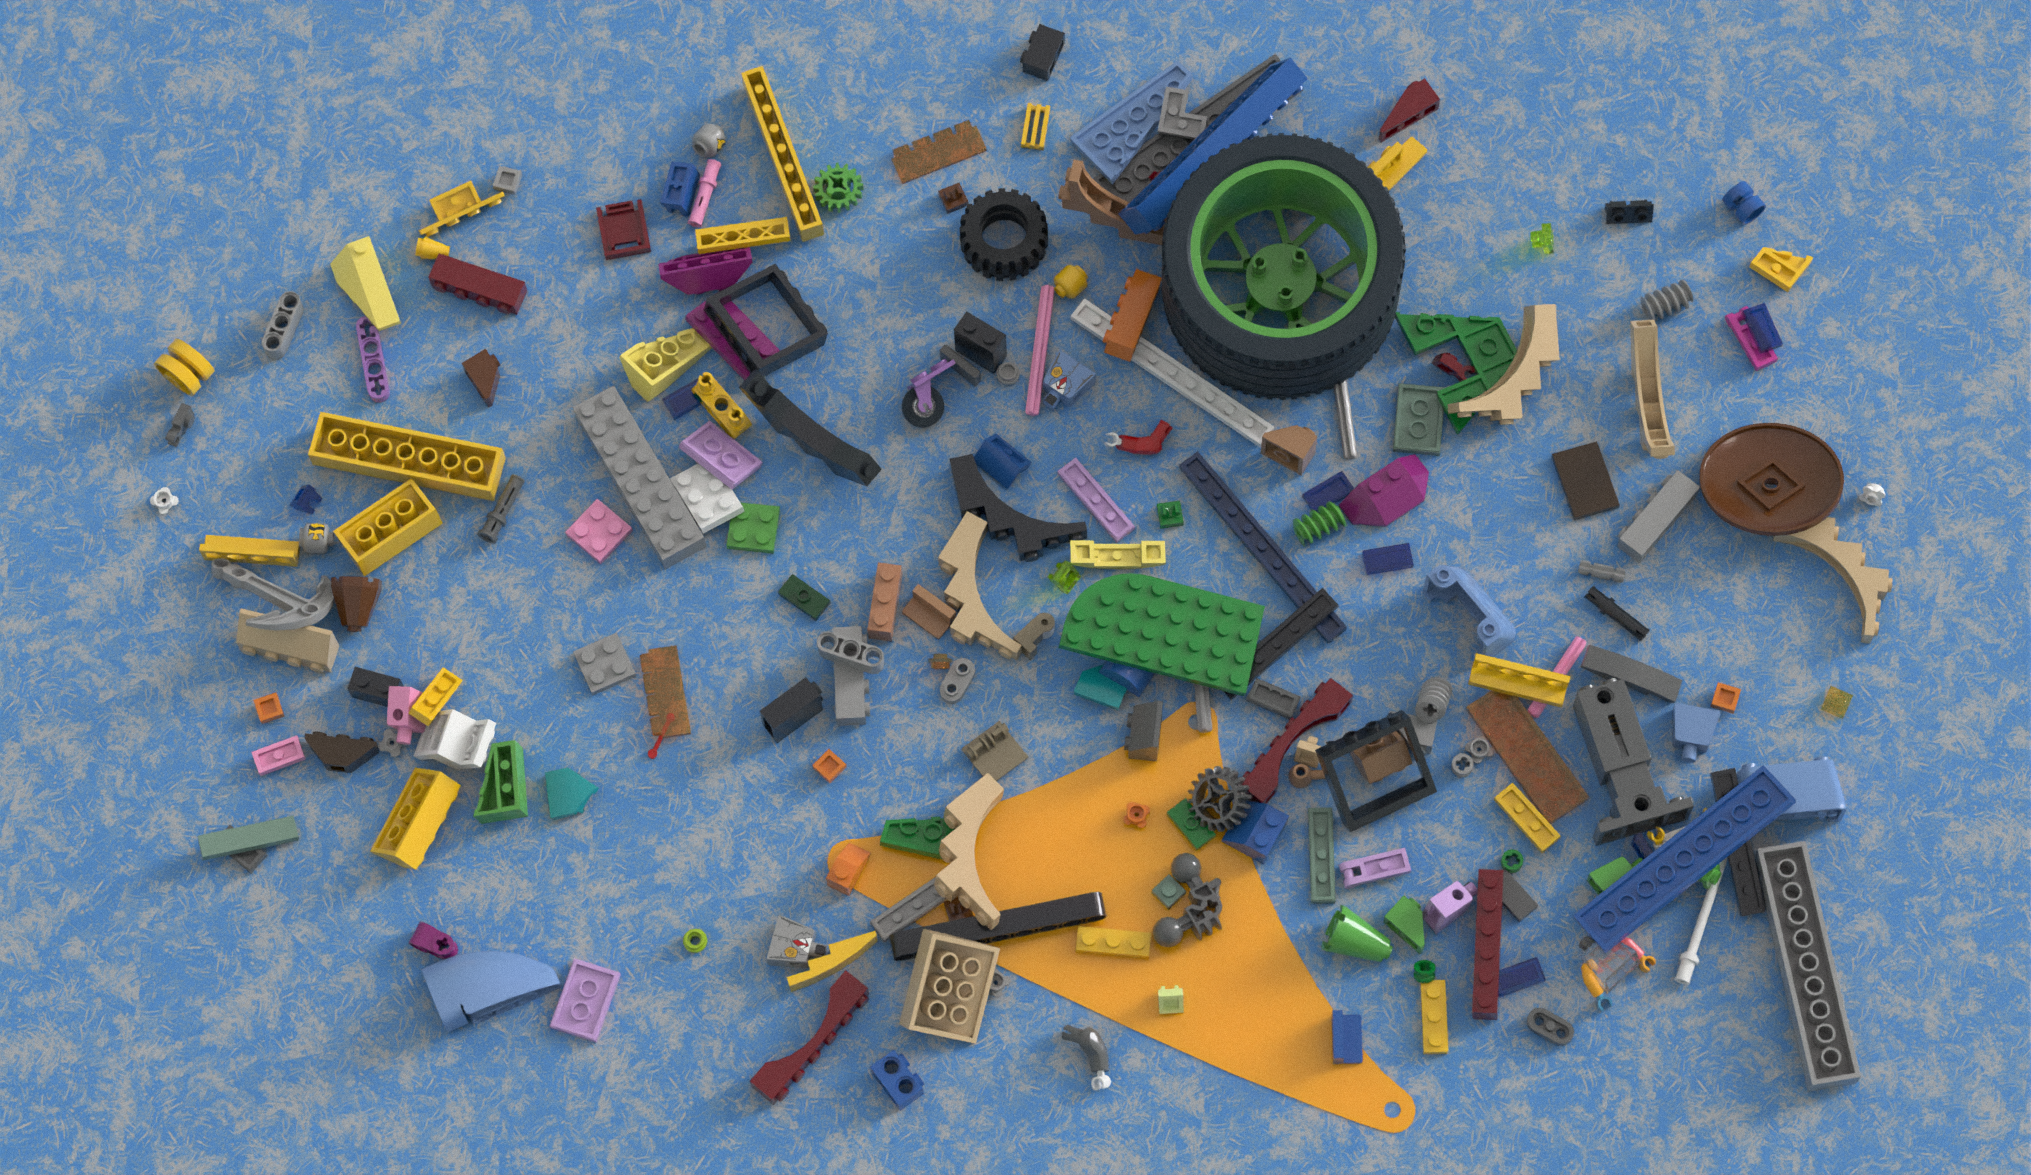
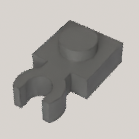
(183, 419)

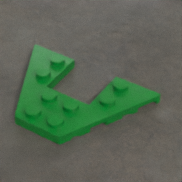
(1483, 342)

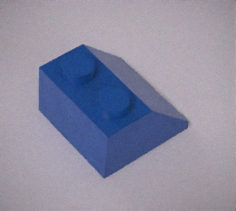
(1258, 831)

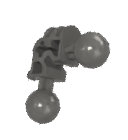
(1170, 931)

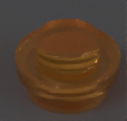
(940, 661)

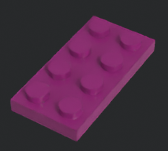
(706, 329)

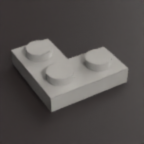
(1175, 120)

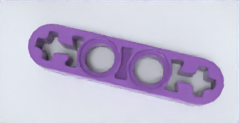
(372, 359)

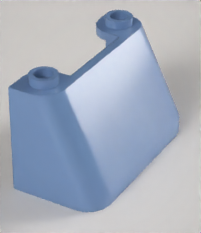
(1453, 582)
(1811, 784)

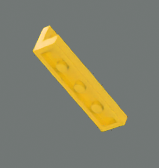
(742, 235)
(251, 550)
(1518, 680)

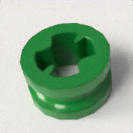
(1508, 854)
(1424, 971)

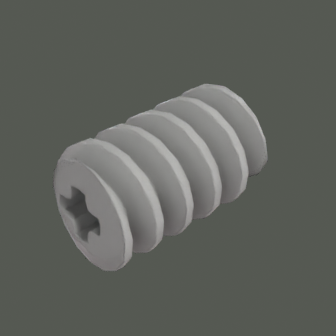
(1666, 300)
(1433, 699)

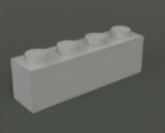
(1658, 516)
(850, 684)

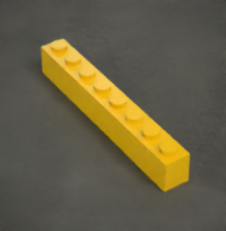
(782, 154)

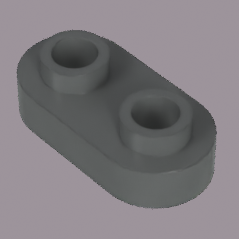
(1551, 1024)

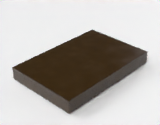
(1585, 480)

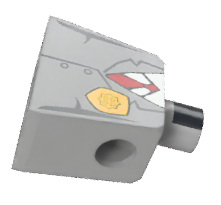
(793, 944)

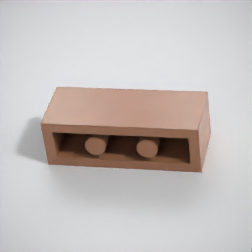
(885, 602)

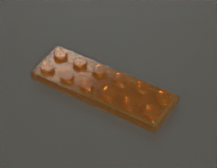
(1528, 754)

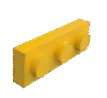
(435, 696)
(1527, 818)
(1113, 942)
(1434, 1017)

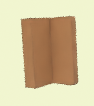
(929, 612)

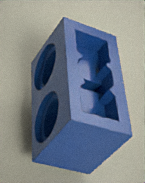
(892, 1082)

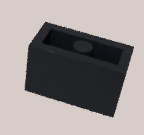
(1043, 52)
(371, 686)

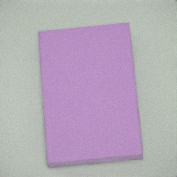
(720, 455)
(585, 1000)

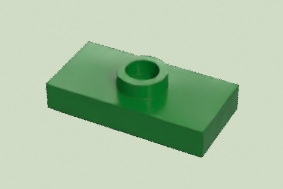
(1191, 829)

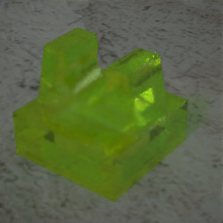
(1543, 238)
(1065, 577)

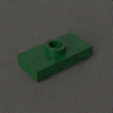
(804, 597)

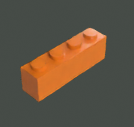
(1132, 315)

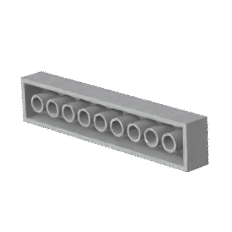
(1807, 966)

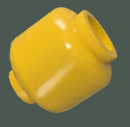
(1070, 281)

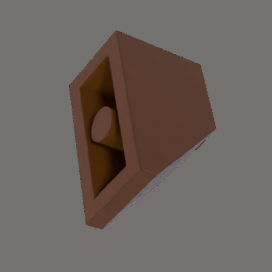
(484, 374)

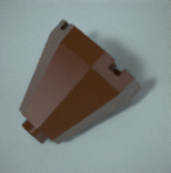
(355, 600)

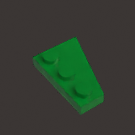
(915, 835)

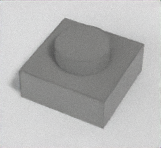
(507, 180)

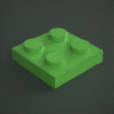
(754, 528)

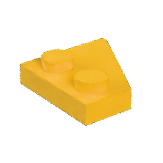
(1780, 266)

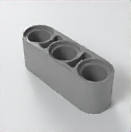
(282, 335)
(858, 661)

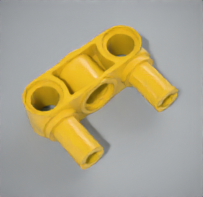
(732, 419)

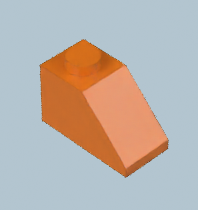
(847, 868)

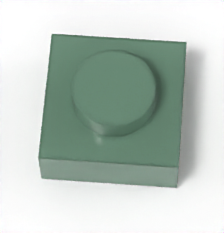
(1168, 891)

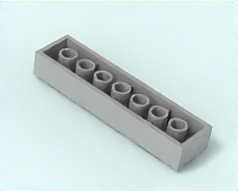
(639, 477)

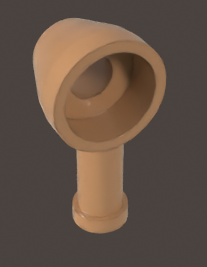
(1305, 780)

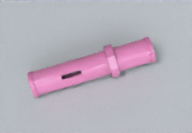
(707, 184)

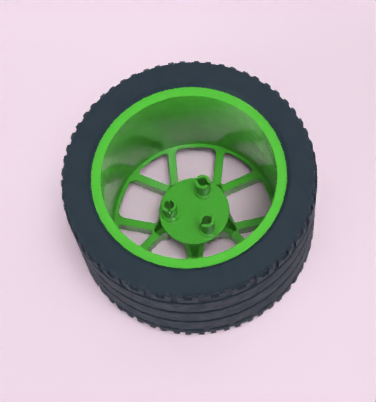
(1281, 277)

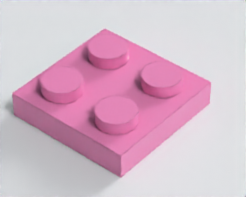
(599, 531)

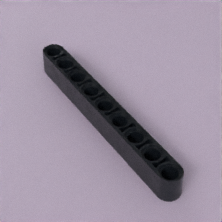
(1012, 923)

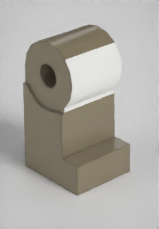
(1034, 632)

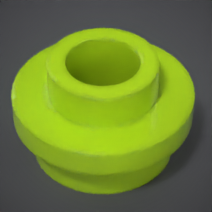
(695, 933)

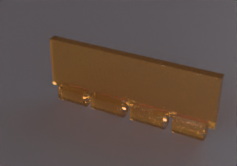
(945, 151)
(668, 691)

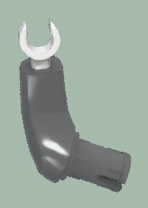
(1095, 1049)

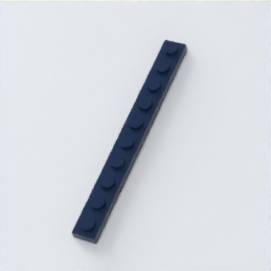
(1256, 540)

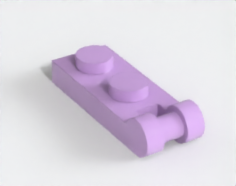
(1375, 868)

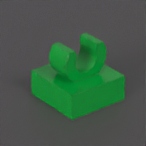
(1170, 514)

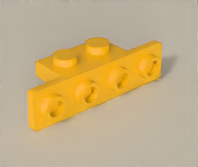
(1398, 161)
(457, 203)

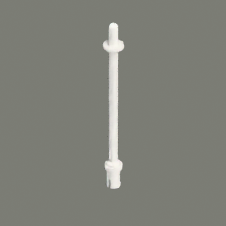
(1689, 958)

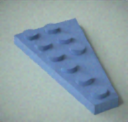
(1123, 129)

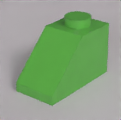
(1407, 922)

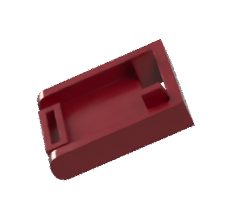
(622, 227)

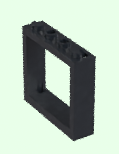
(740, 343)
(1390, 802)

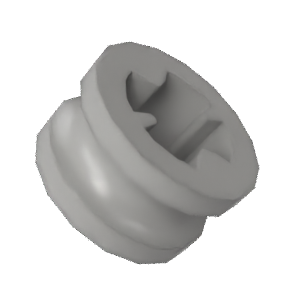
(1467, 770)

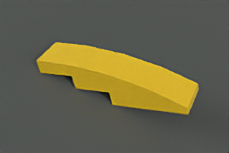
(841, 955)

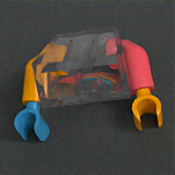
(1605, 971)

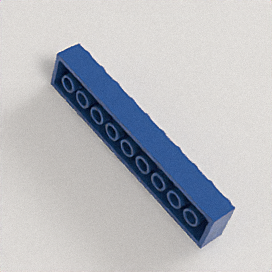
(1233, 125)

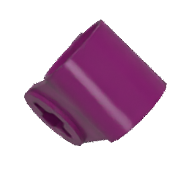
(430, 941)

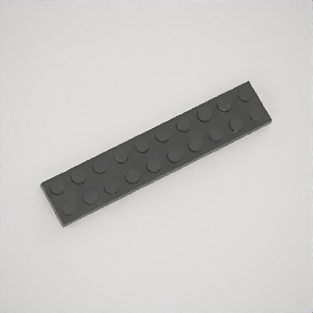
(1164, 148)

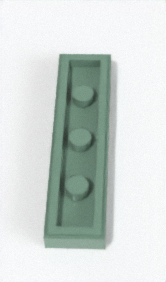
(248, 838)
(1321, 855)

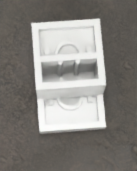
(456, 740)

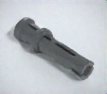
(496, 520)

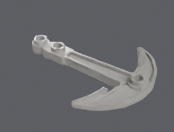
(300, 611)

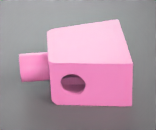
(399, 704)

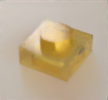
(1836, 702)

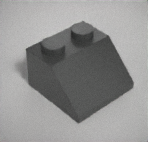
(1145, 731)

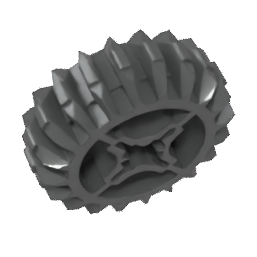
(1228, 815)

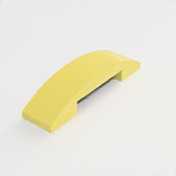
(1117, 556)

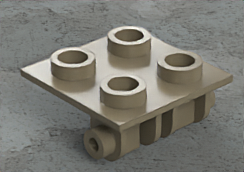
(995, 751)

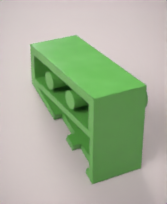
(504, 785)

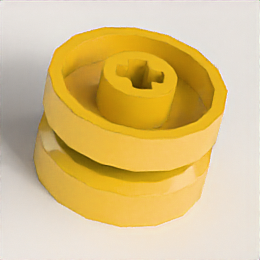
(184, 367)

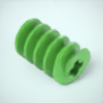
(1318, 522)

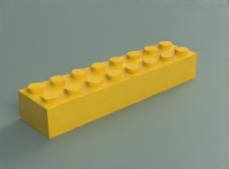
(407, 454)

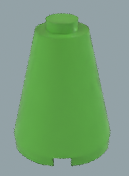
(1355, 937)

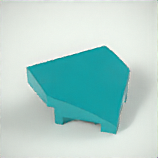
(1099, 688)
(567, 792)

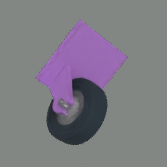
(922, 403)

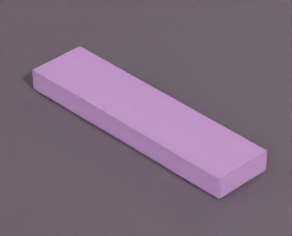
(1096, 500)

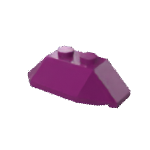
(706, 271)
(1387, 493)

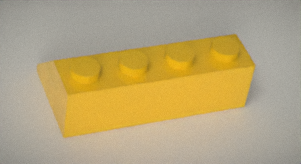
(388, 527)
(416, 818)

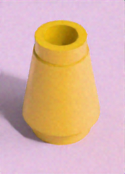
(429, 248)

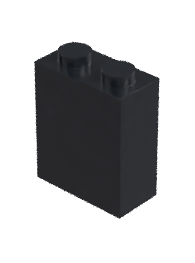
(980, 342)
(792, 709)

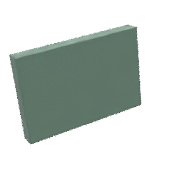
(1418, 420)

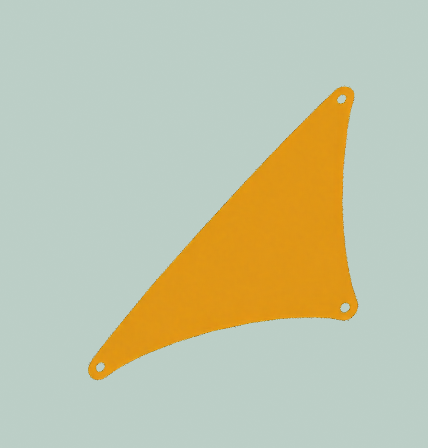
(1243, 986)

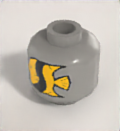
(708, 140)
(315, 538)

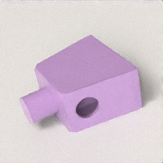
(1448, 905)

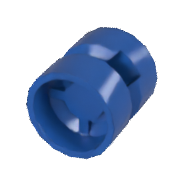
(1745, 210)

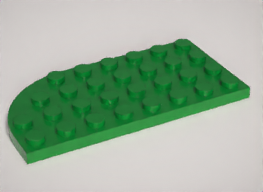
(1166, 630)

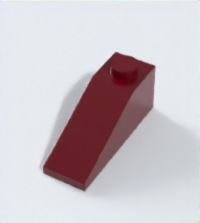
(1414, 104)

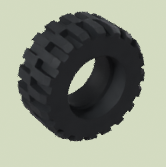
(999, 207)

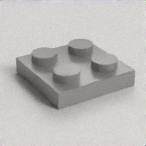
(604, 663)

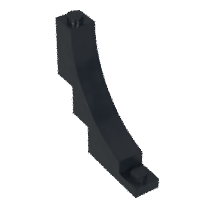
(811, 437)

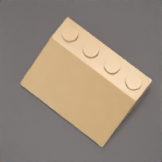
(949, 986)

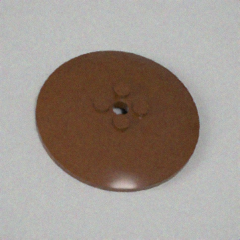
(1773, 454)

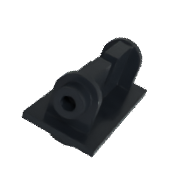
(1637, 212)

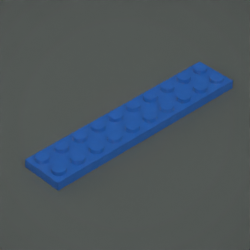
(1684, 859)

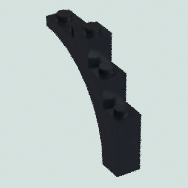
(1002, 520)

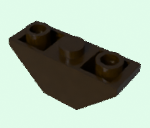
(341, 752)

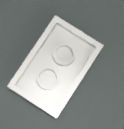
(706, 497)

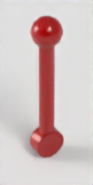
(652, 753)

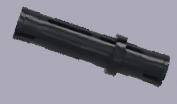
(1615, 612)

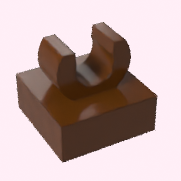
(953, 198)
(956, 910)

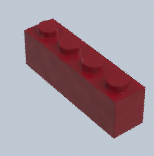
(477, 284)

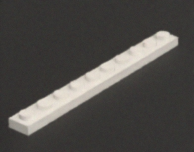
(1179, 378)

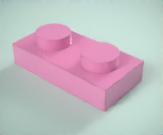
(278, 755)

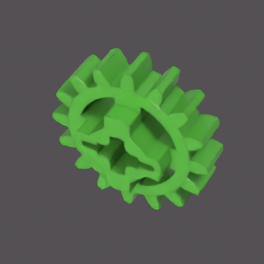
(839, 196)

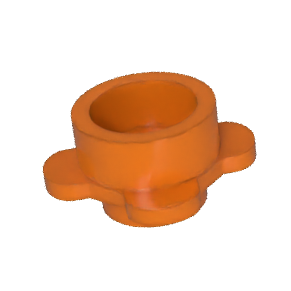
(1133, 808)

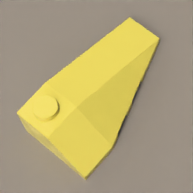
(362, 278)
(660, 363)

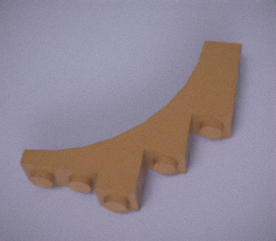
(1087, 196)

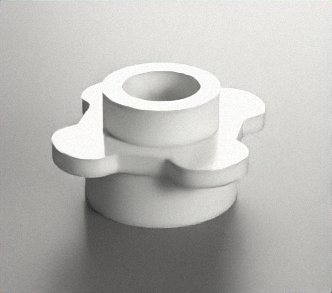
(164, 493)
(1872, 494)

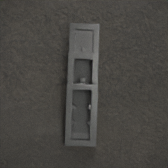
(1635, 673)

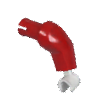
(1142, 445)

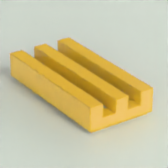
(1037, 109)

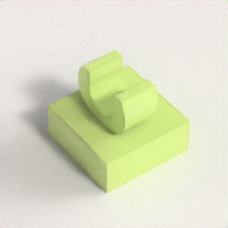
(1170, 1000)

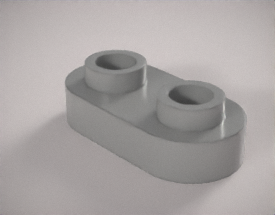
(957, 679)

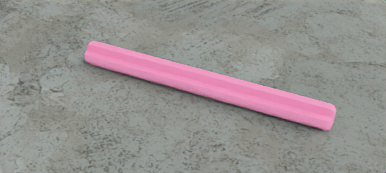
(1040, 350)

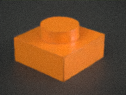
(1725, 698)
(268, 708)
(829, 766)

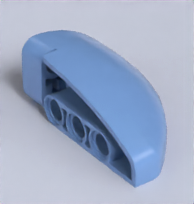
(486, 985)

